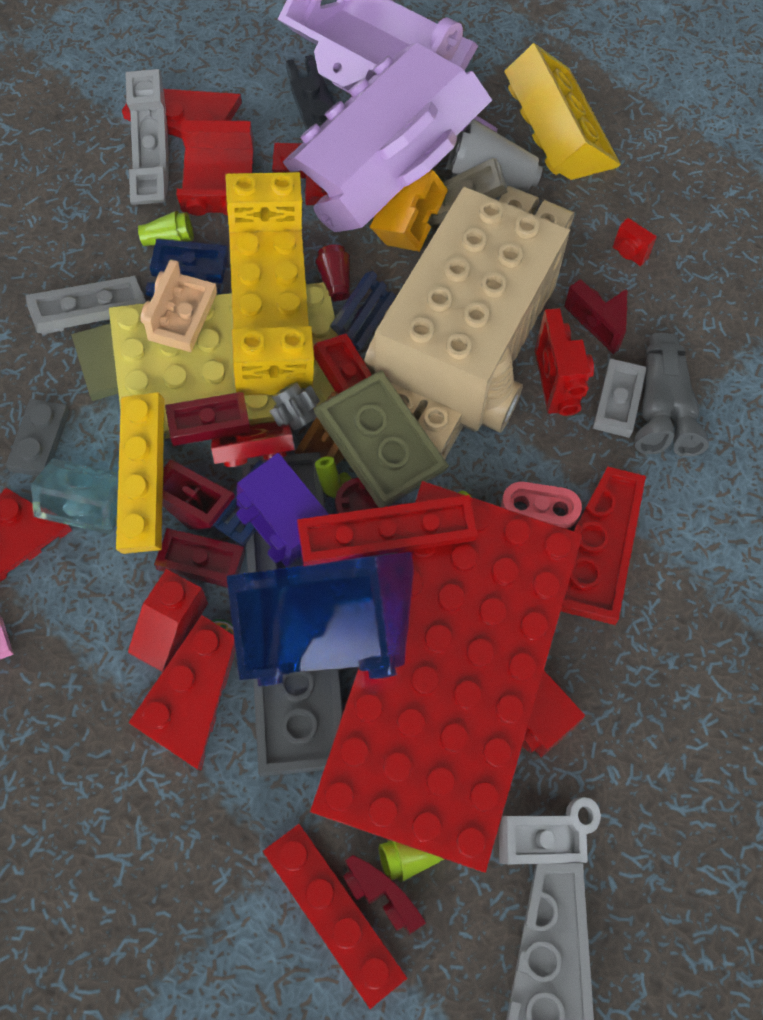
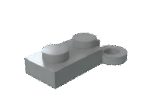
(548, 837)

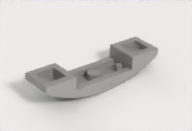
(149, 137)

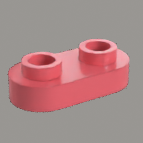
(541, 502)

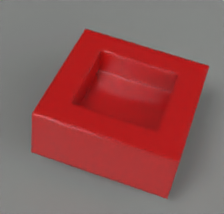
(634, 242)

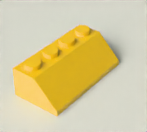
(559, 115)

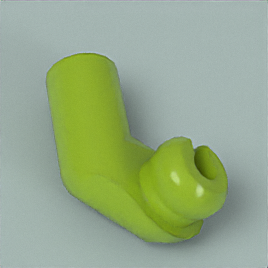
(329, 476)

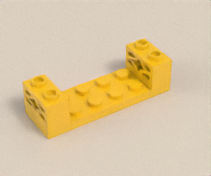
(268, 283)

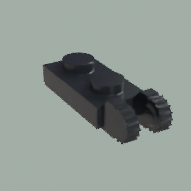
(309, 93)

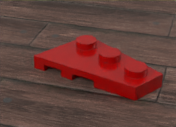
(195, 106)
(186, 696)

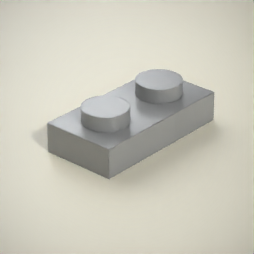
(619, 398)

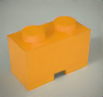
(405, 217)

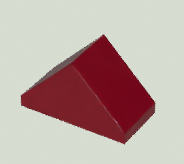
(193, 497)

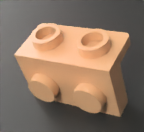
(177, 308)

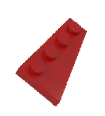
(605, 547)

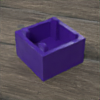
(272, 502)

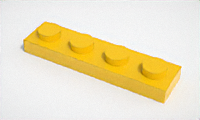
(140, 474)

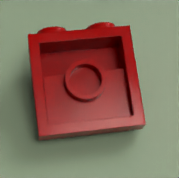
(562, 365)

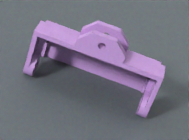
(361, 33)
(387, 134)

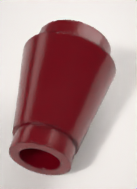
(334, 269)

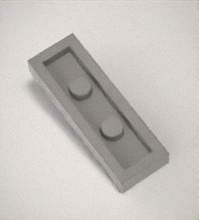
(81, 304)

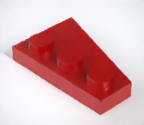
(22, 533)

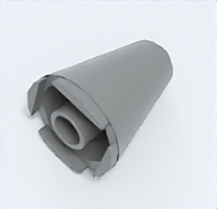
(481, 143)

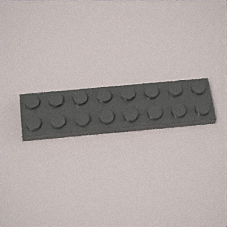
(302, 714)

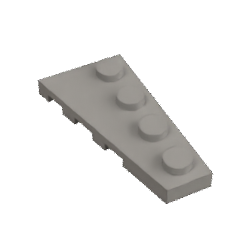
(553, 954)

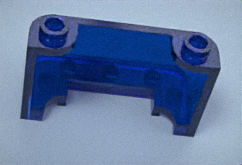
(322, 617)

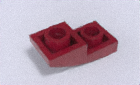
(373, 884)

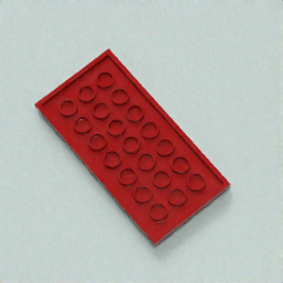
(440, 741)

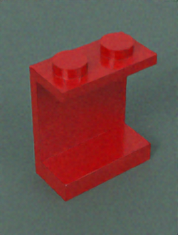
(211, 153)

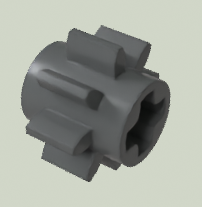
(294, 406)

